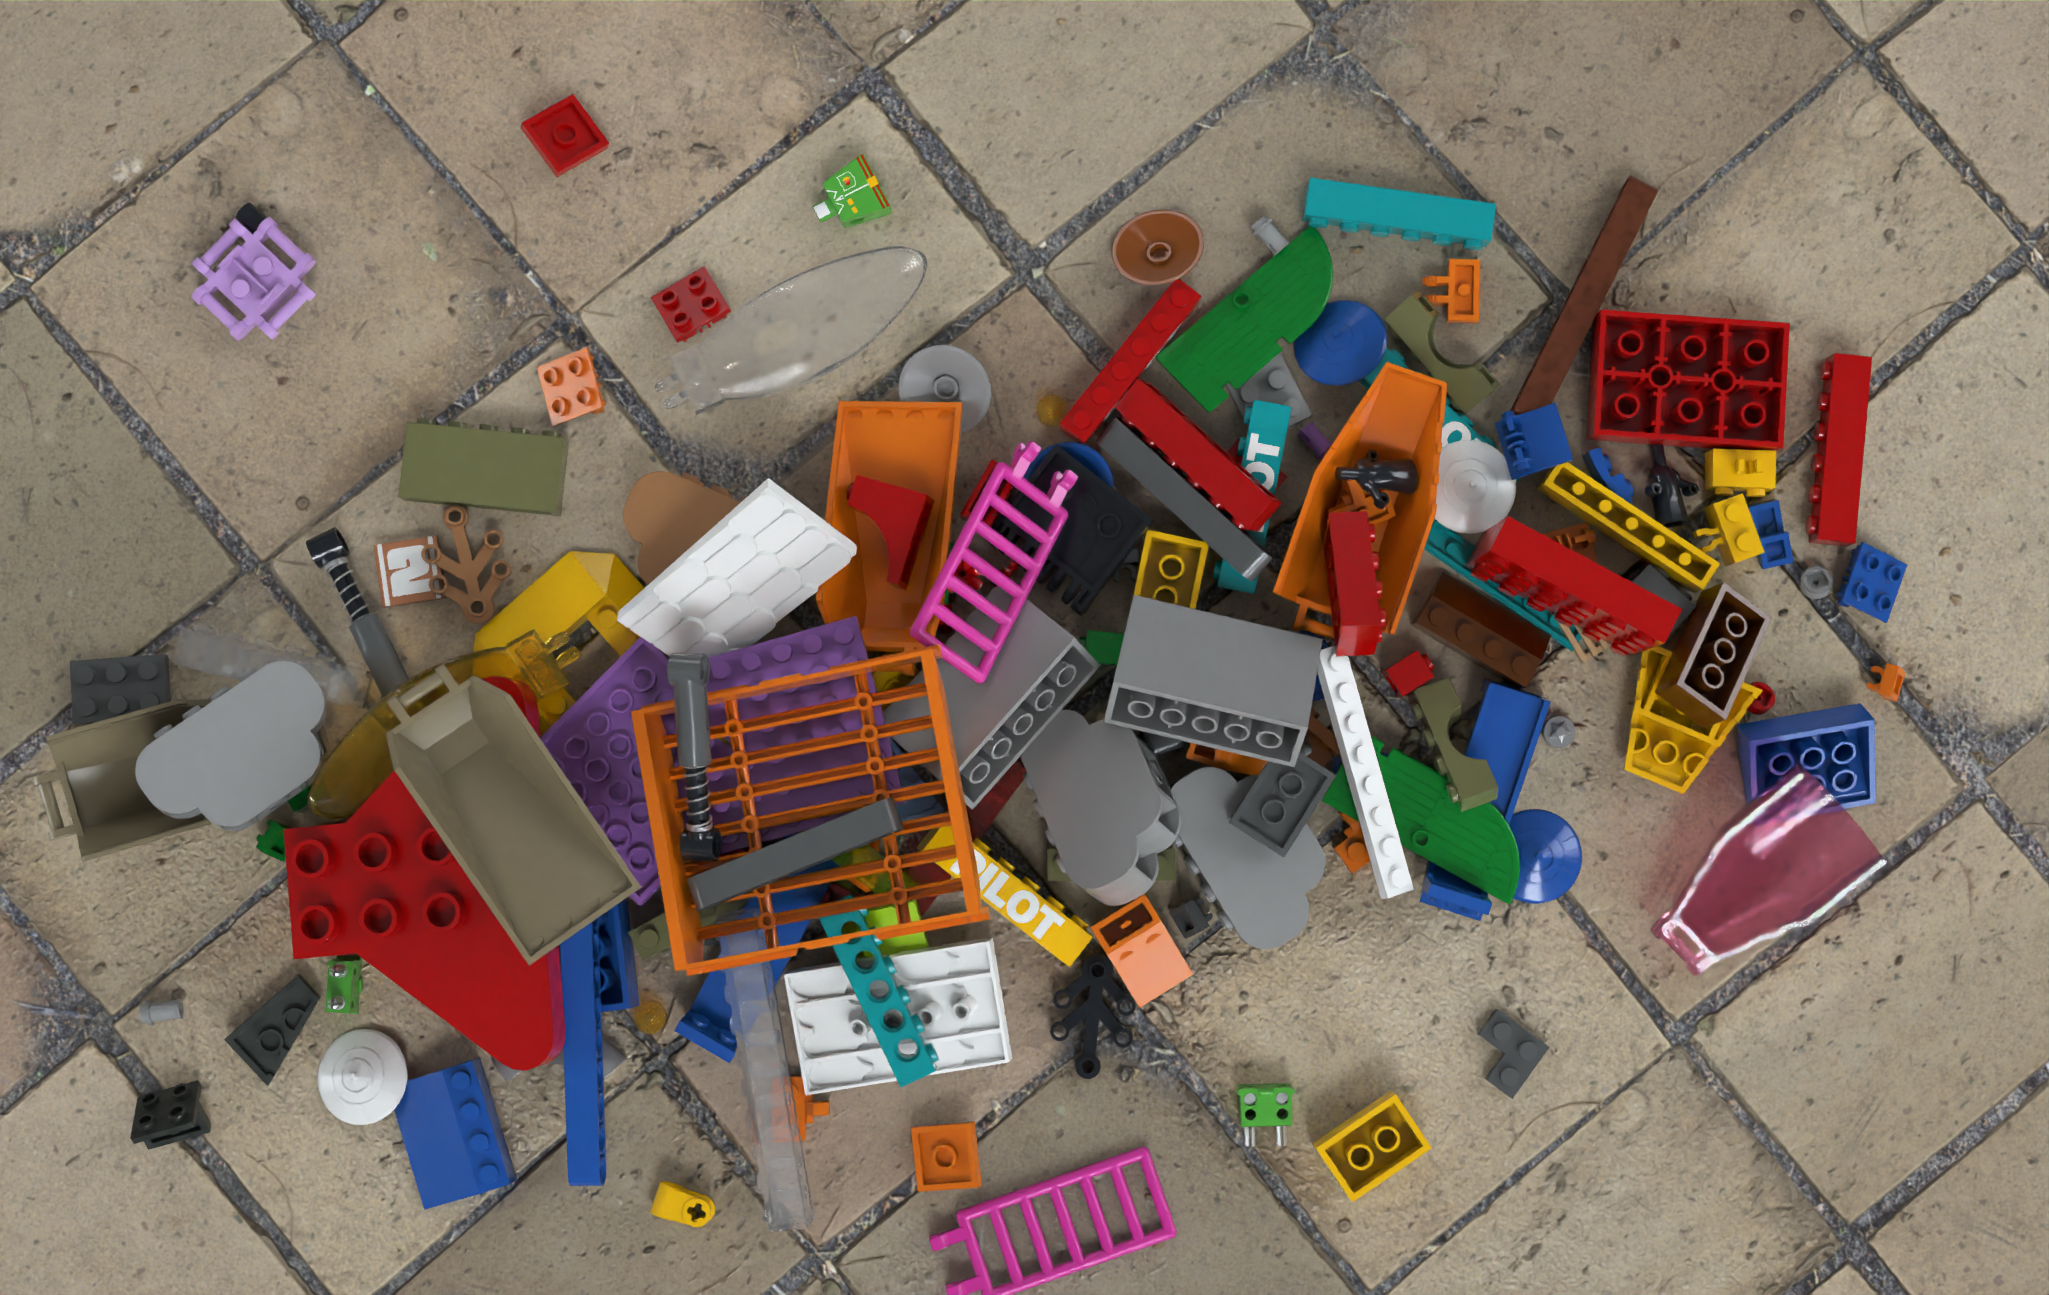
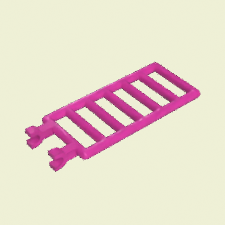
(1051, 503)
(1053, 1186)

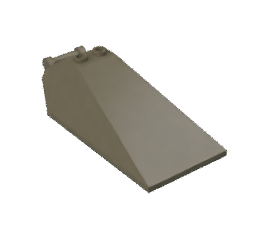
(506, 812)

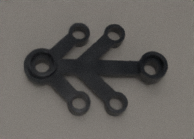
(1093, 1010)

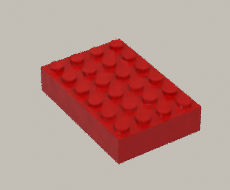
(1687, 381)
(1572, 588)

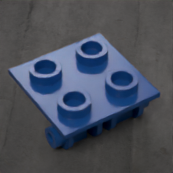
(1533, 440)
(1871, 582)

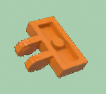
(1462, 290)

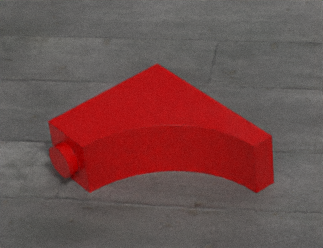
(900, 517)

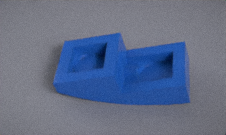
(1771, 532)

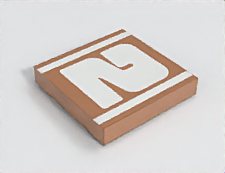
(404, 573)

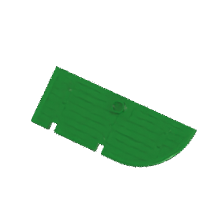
(1245, 326)
(1466, 843)

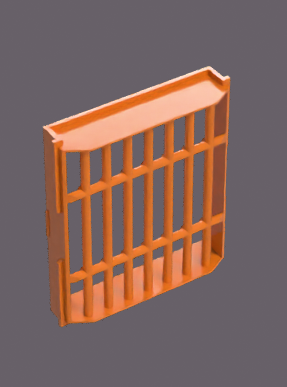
(667, 820)

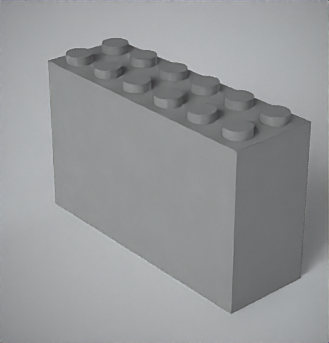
(1214, 681)
(1002, 716)

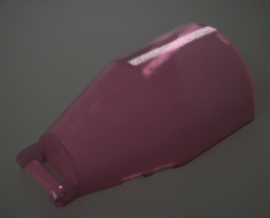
(1769, 871)

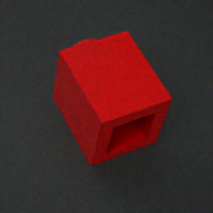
(1409, 673)

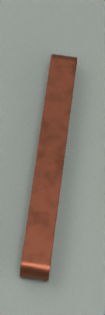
(1586, 296)

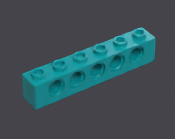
(905, 1067)

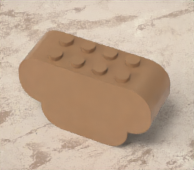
(670, 516)

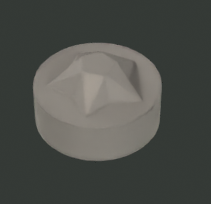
(1816, 582)
(1558, 732)

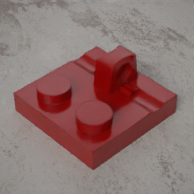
(564, 135)

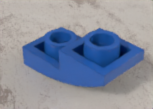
(1599, 468)

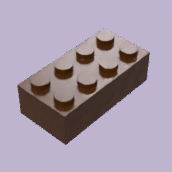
(1713, 655)

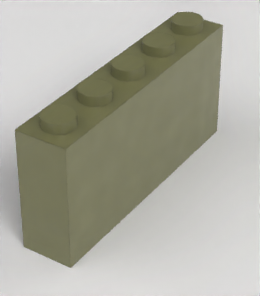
(483, 467)

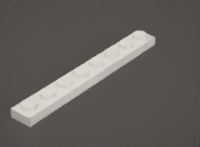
(1363, 774)

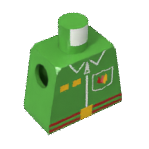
(853, 195)

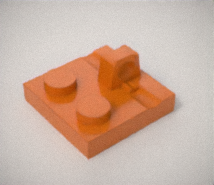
(946, 1156)

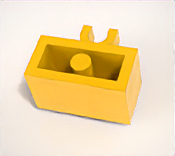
(1740, 471)
(1732, 530)

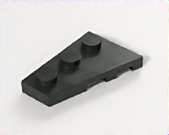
(273, 1028)

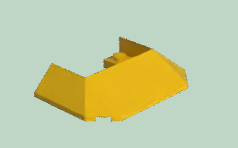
(561, 600)

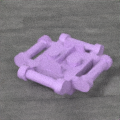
(254, 279)

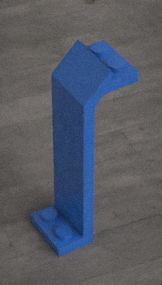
(1506, 737)
(710, 1014)

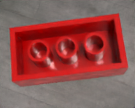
(1352, 583)

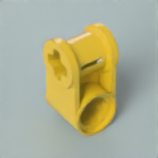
(676, 1204)

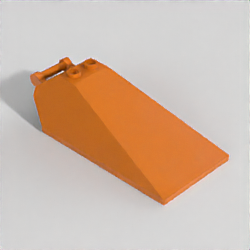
(905, 447)

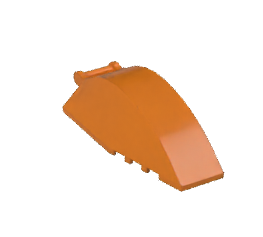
(1399, 421)

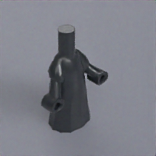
(1382, 474)
(1666, 492)

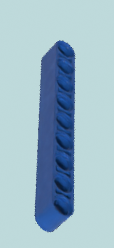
(583, 1058)

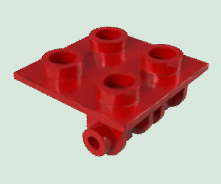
(691, 305)

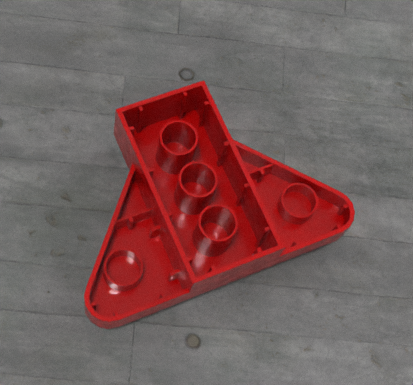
(412, 913)

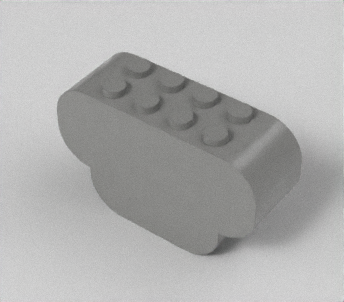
(239, 751)
(1102, 805)
(1252, 885)

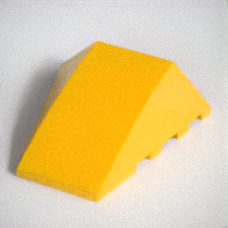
(1663, 740)

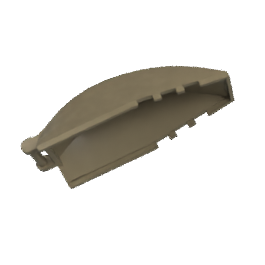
(101, 783)

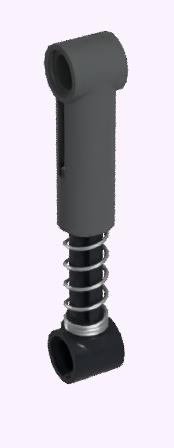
(331, 553)
(689, 678)

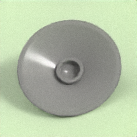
(947, 375)

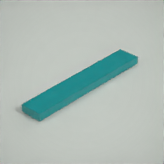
(1455, 552)

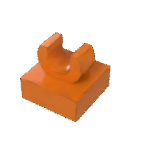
(1890, 682)

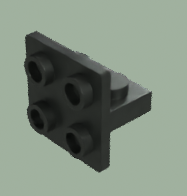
(169, 1116)

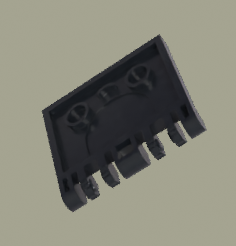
(1095, 537)

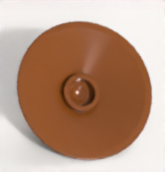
(1157, 247)

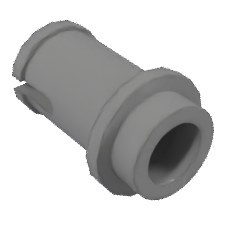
(1269, 235)
(161, 1011)

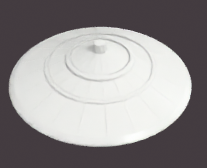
(1473, 487)
(362, 1076)

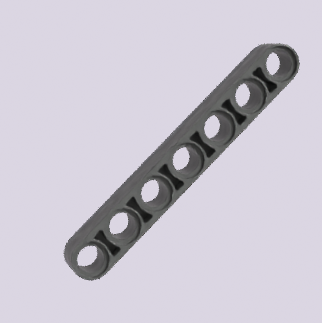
(1184, 500)
(795, 854)

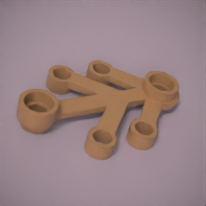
(468, 569)

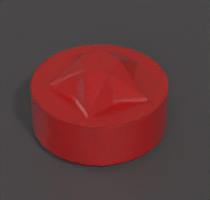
(1764, 701)

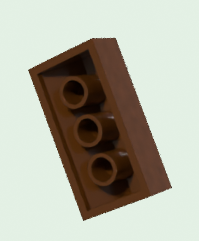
(1482, 631)

